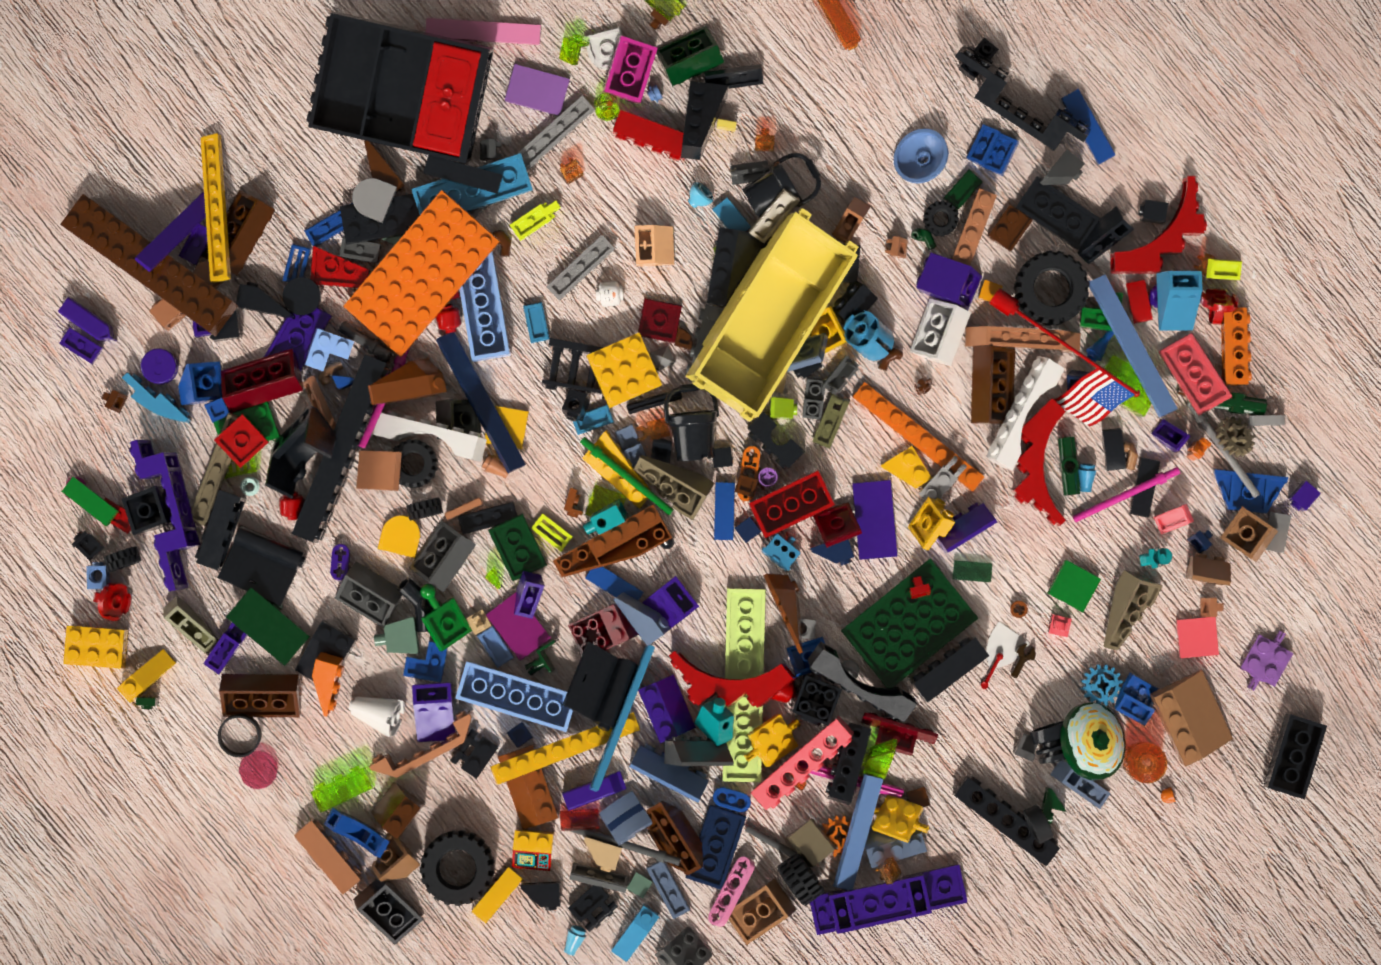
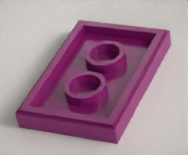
(519, 632)

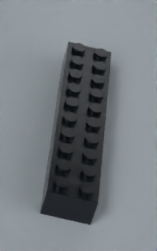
(333, 470)

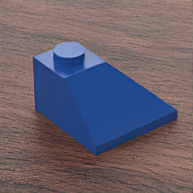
(200, 383)

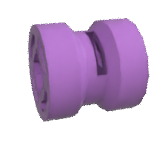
(769, 475)

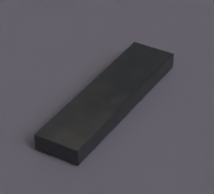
(463, 174)

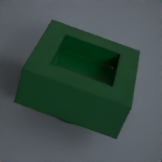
(147, 702)

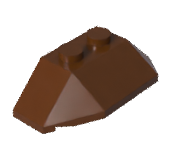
(676, 836)

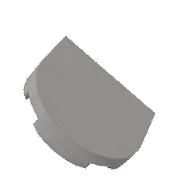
(373, 198)

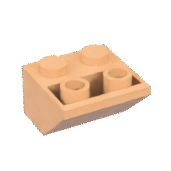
(654, 245)

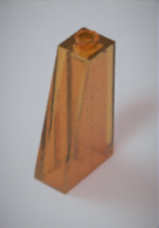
(838, 23)

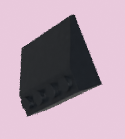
(732, 260)

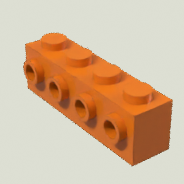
(1235, 348)

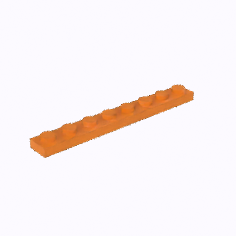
(915, 434)

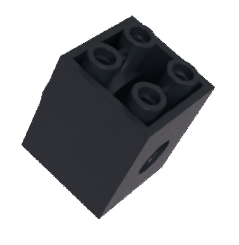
(815, 701)

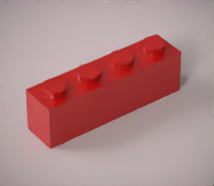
(649, 134)

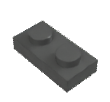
(360, 251)

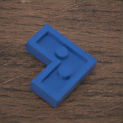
(428, 669)

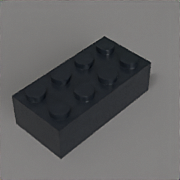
(949, 669)
(1295, 756)

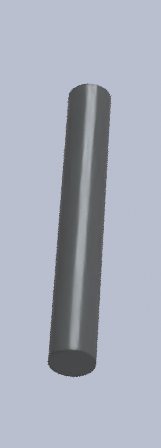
(770, 841)

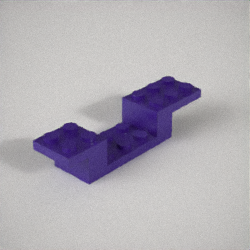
(185, 533)
(885, 903)

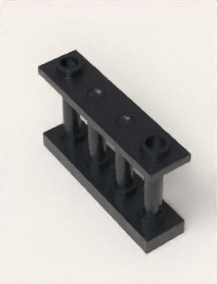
(576, 349)

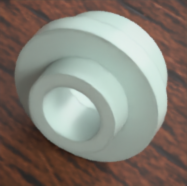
(243, 486)

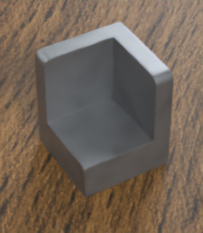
(1025, 747)

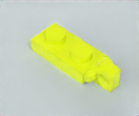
(534, 220)

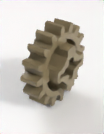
(1235, 436)

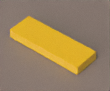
(497, 895)

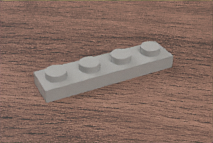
(580, 267)

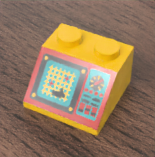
(532, 849)

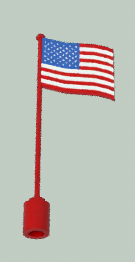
(1092, 394)

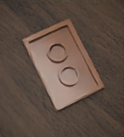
(379, 470)

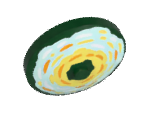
(1093, 741)

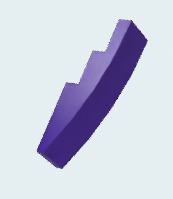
(225, 648)

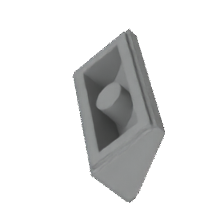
(1281, 523)

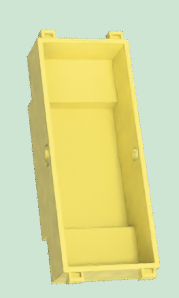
(771, 314)

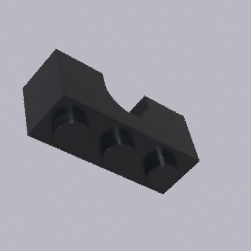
(785, 454)

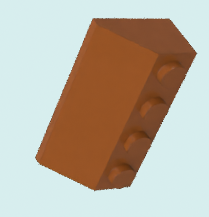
(531, 794)

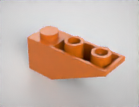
(325, 677)

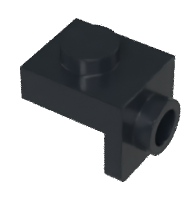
(661, 450)
(87, 544)

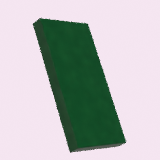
(267, 626)

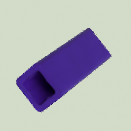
(86, 320)
(583, 795)

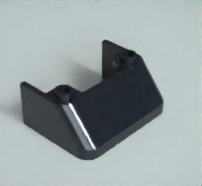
(296, 447)

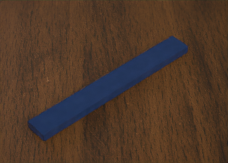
(480, 402)

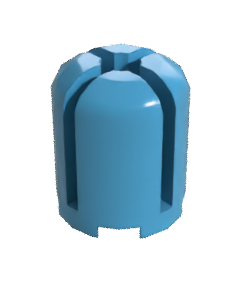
(872, 332)

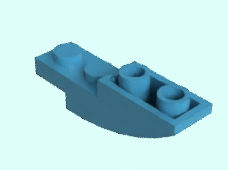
(160, 405)

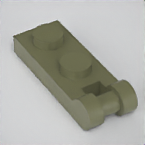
(830, 421)

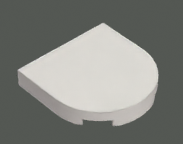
(602, 47)

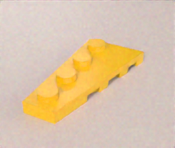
(614, 452)

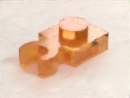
(655, 429)

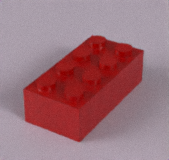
(791, 504)

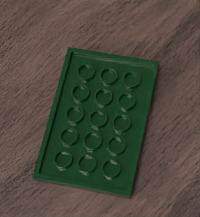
(905, 632)

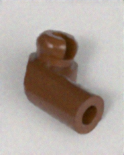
(505, 242)

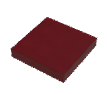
(659, 320)
(837, 524)

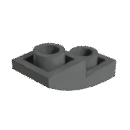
(813, 398)

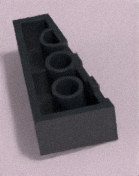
(702, 112)
(220, 530)

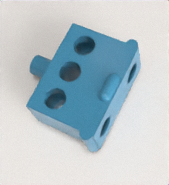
(777, 555)

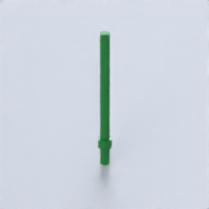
(598, 452)

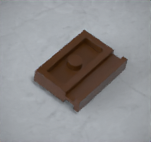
(1010, 228)

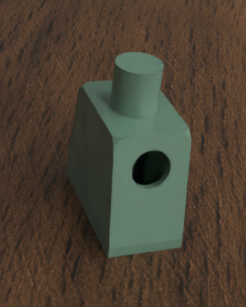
(399, 637)

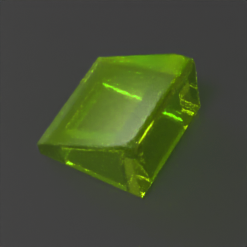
(493, 577)

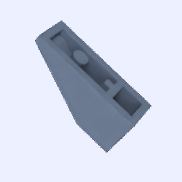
(645, 620)
(1085, 788)

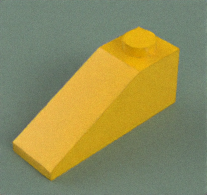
(146, 676)

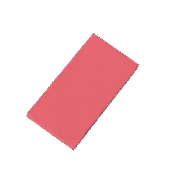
(1195, 374)

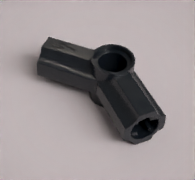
(411, 591)

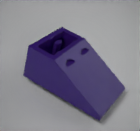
(672, 602)
(433, 711)

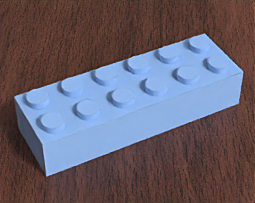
(485, 313)
(514, 696)

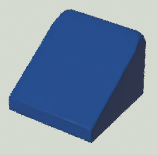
(343, 382)

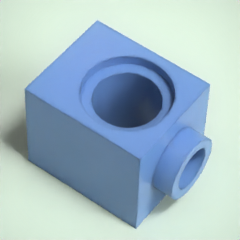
(92, 583)

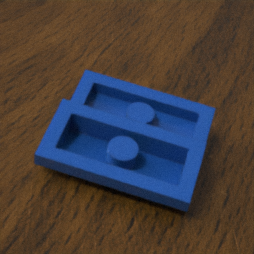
(992, 150)
(1135, 699)

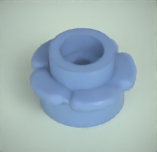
(654, 93)

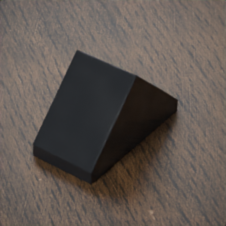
(230, 330)

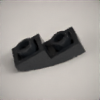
(984, 48)
(1113, 449)

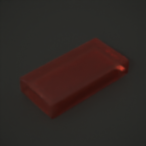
(579, 819)

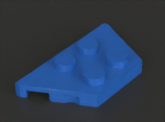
(1237, 495)

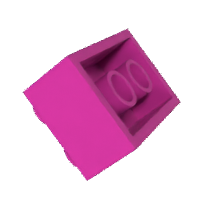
(629, 69)

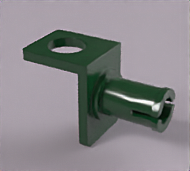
(542, 660)

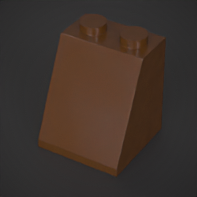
(396, 810)

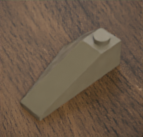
(680, 486)
(1130, 600)

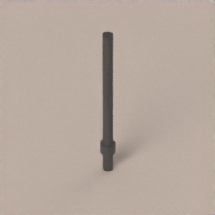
(660, 855)

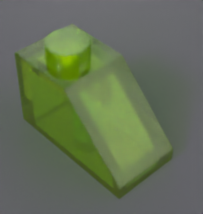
(879, 759)

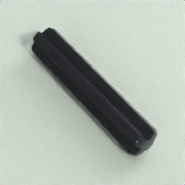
(651, 402)

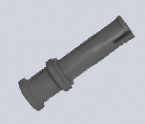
(373, 346)

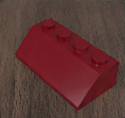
(261, 380)

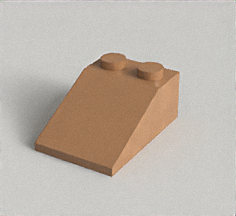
(761, 911)

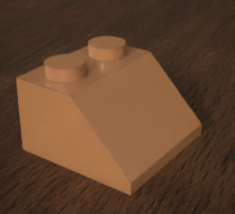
(1249, 534)
(1209, 570)

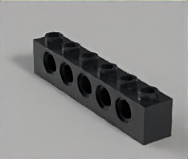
(964, 793)

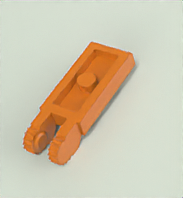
(1197, 449)

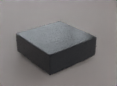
(722, 457)

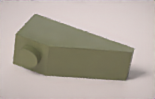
(189, 624)

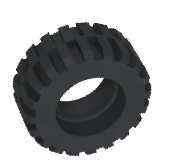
(1069, 269)
(431, 867)

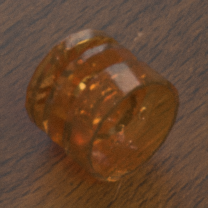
(1141, 751)

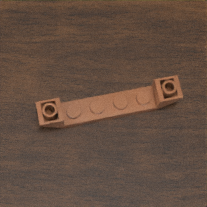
(1020, 338)
(385, 764)

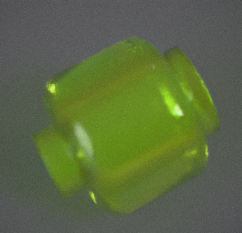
(606, 106)

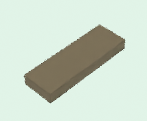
(774, 215)

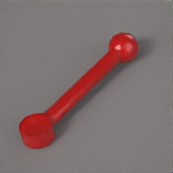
(984, 685)

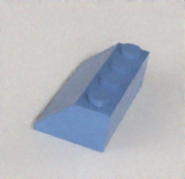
(672, 776)

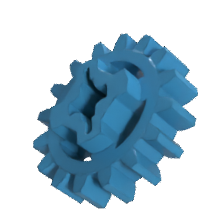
(1104, 697)

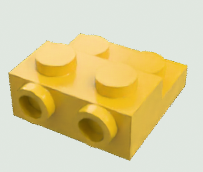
(931, 522)

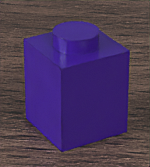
(1303, 496)

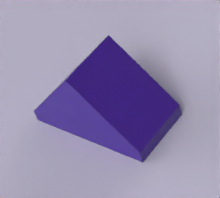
(1170, 435)

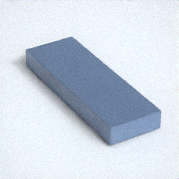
(668, 889)

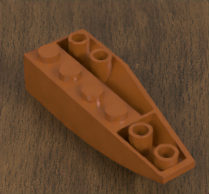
(623, 542)

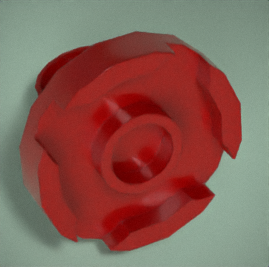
(1218, 303)
(113, 601)

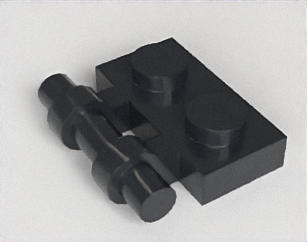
(478, 758)
(588, 903)

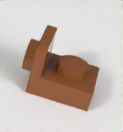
(572, 499)

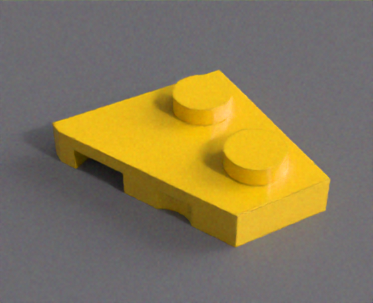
(908, 467)

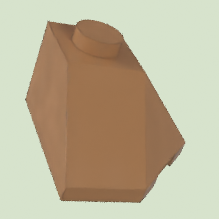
(395, 862)

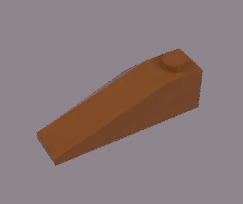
(411, 381)
(787, 602)

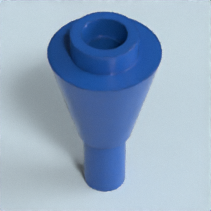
(1097, 350)

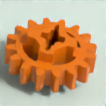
(837, 823)

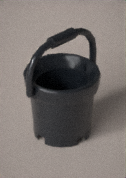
(769, 185)
(692, 430)

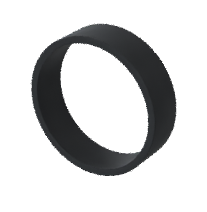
(228, 751)

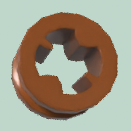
(1021, 603)

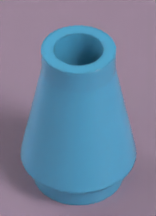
(1086, 477)

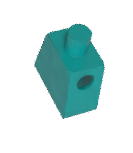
(613, 514)
(716, 721)

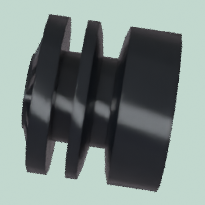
(1051, 739)

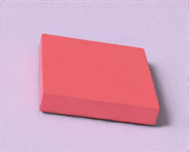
(1197, 637)

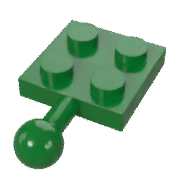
(446, 621)

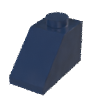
(836, 553)

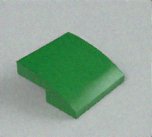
(1074, 586)

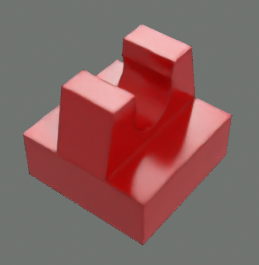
(919, 589)

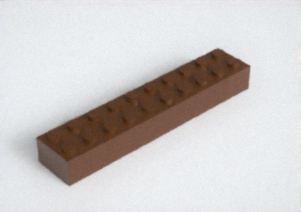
(168, 279)

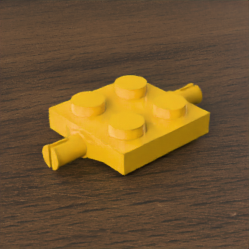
(772, 740)
(898, 818)

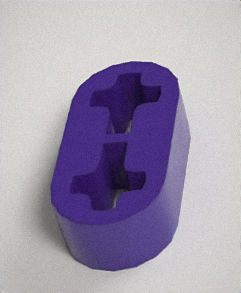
(335, 561)

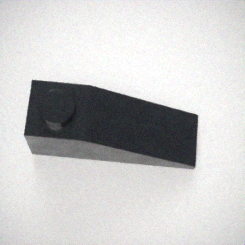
(1107, 233)
(258, 300)

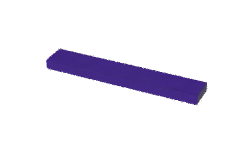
(172, 234)

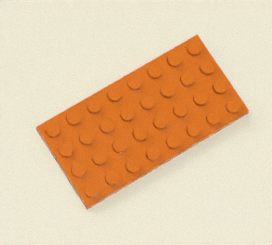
(421, 273)

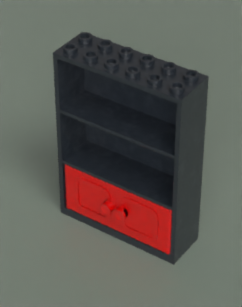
(400, 87)

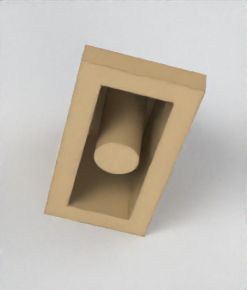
(603, 853)

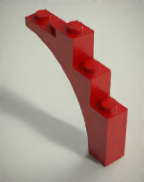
(1170, 242)
(1031, 461)
(705, 686)

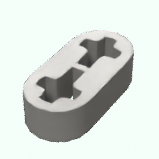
(1267, 420)

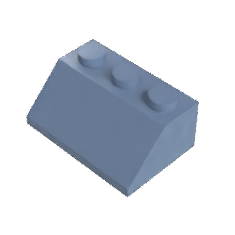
(880, 847)

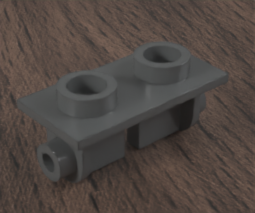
(748, 172)
(836, 380)

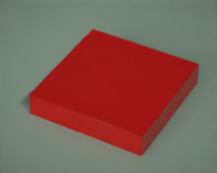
(241, 440)

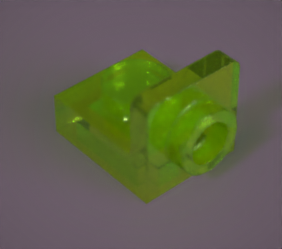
(571, 48)

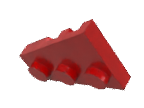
(336, 271)

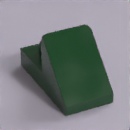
(1051, 802)

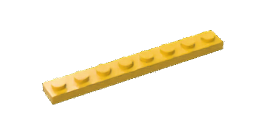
(215, 208)
(557, 751)

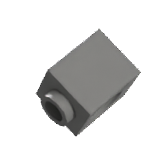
(810, 632)

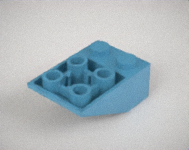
(1178, 299)

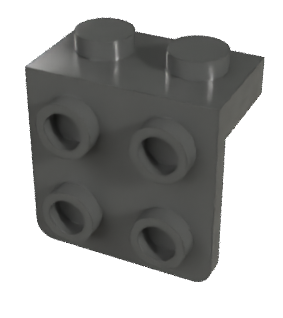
(684, 950)

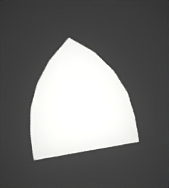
(1003, 641)

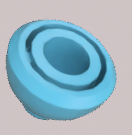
(700, 195)

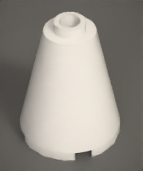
(378, 713)

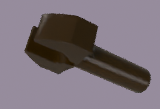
(1022, 659)

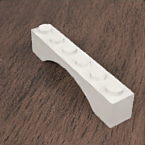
(463, 445)
(1006, 446)

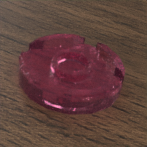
(258, 770)

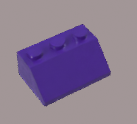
(967, 526)
(666, 708)

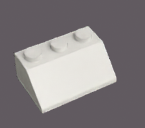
(940, 331)

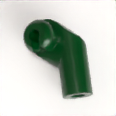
(924, 236)

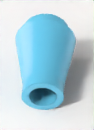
(574, 939)

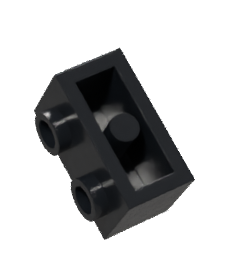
(854, 301)

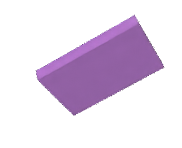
(537, 90)

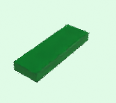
(90, 501)

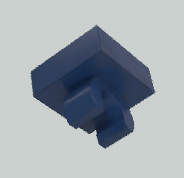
(1200, 540)

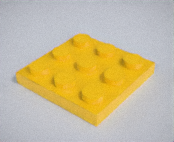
(624, 370)

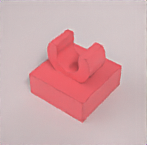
(1059, 625)

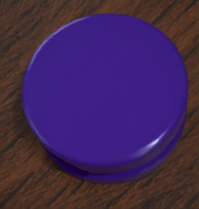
(159, 366)

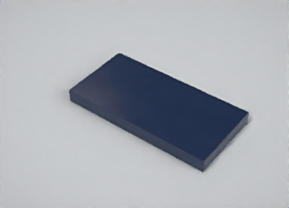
(719, 841)

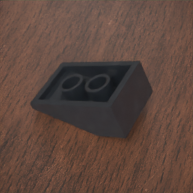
(326, 640)
(387, 910)

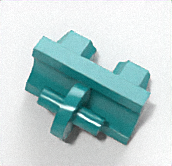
(1156, 557)

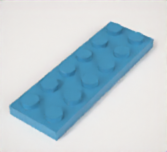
(514, 183)

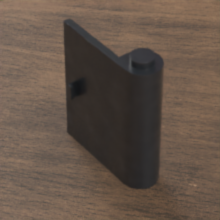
(263, 562)
(600, 686)

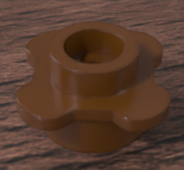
(923, 385)

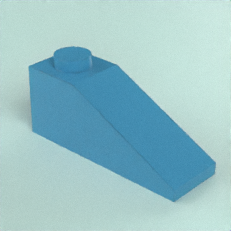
(635, 932)

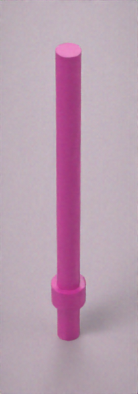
(399, 362)
(1160, 478)

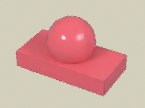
(1173, 519)

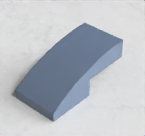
(631, 447)

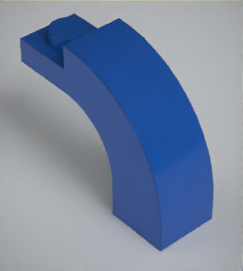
(357, 831)

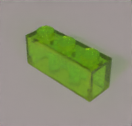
(342, 788)

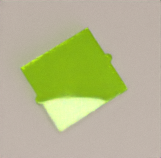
(667, 8)
(602, 497)

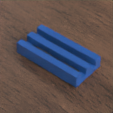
(297, 263)

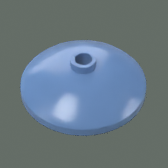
(914, 150)

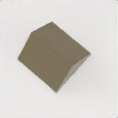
(811, 843)

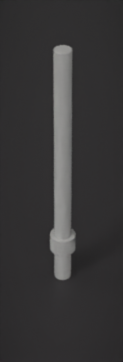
(1202, 419)

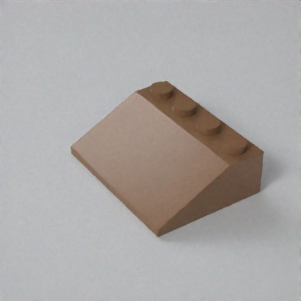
(1191, 718)

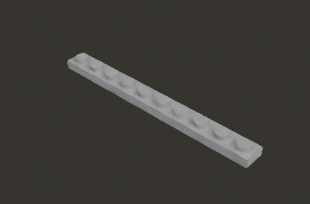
(551, 136)

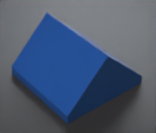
(799, 661)

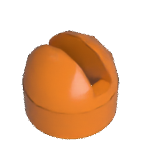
(1167, 795)

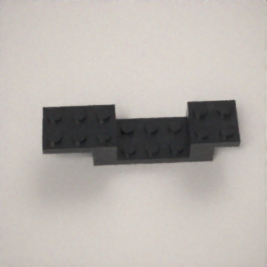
(989, 96)

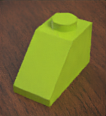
(782, 408)

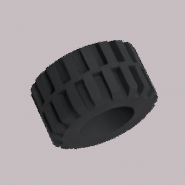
(430, 463)
(800, 879)

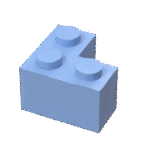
(325, 344)

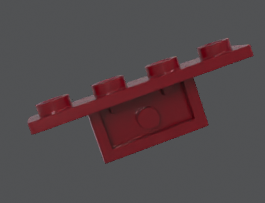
(904, 733)

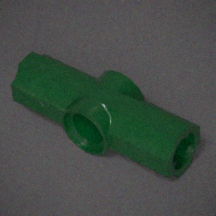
(1243, 404)
(1067, 452)

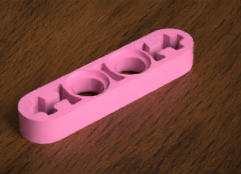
(734, 893)

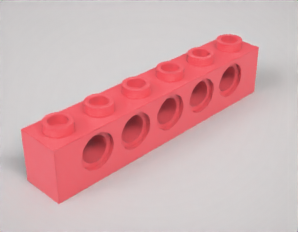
(836, 728)

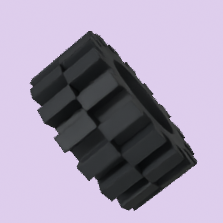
(952, 218)
(424, 509)
(122, 559)

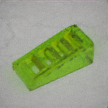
(254, 468)

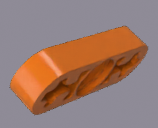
(746, 459)

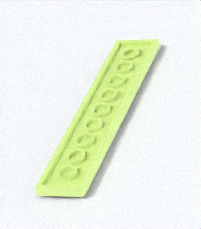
(742, 661)

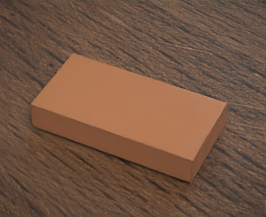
(463, 508)

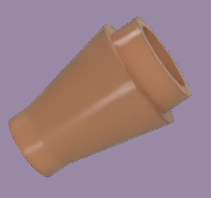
(494, 465)

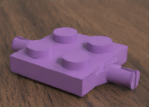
(1266, 660)

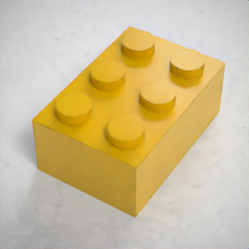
(95, 646)

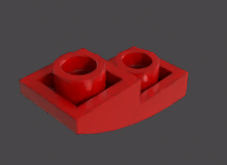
(1139, 301)

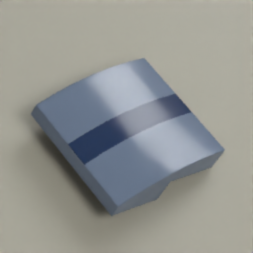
(625, 818)

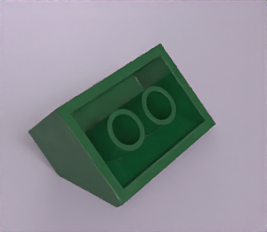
(689, 56)

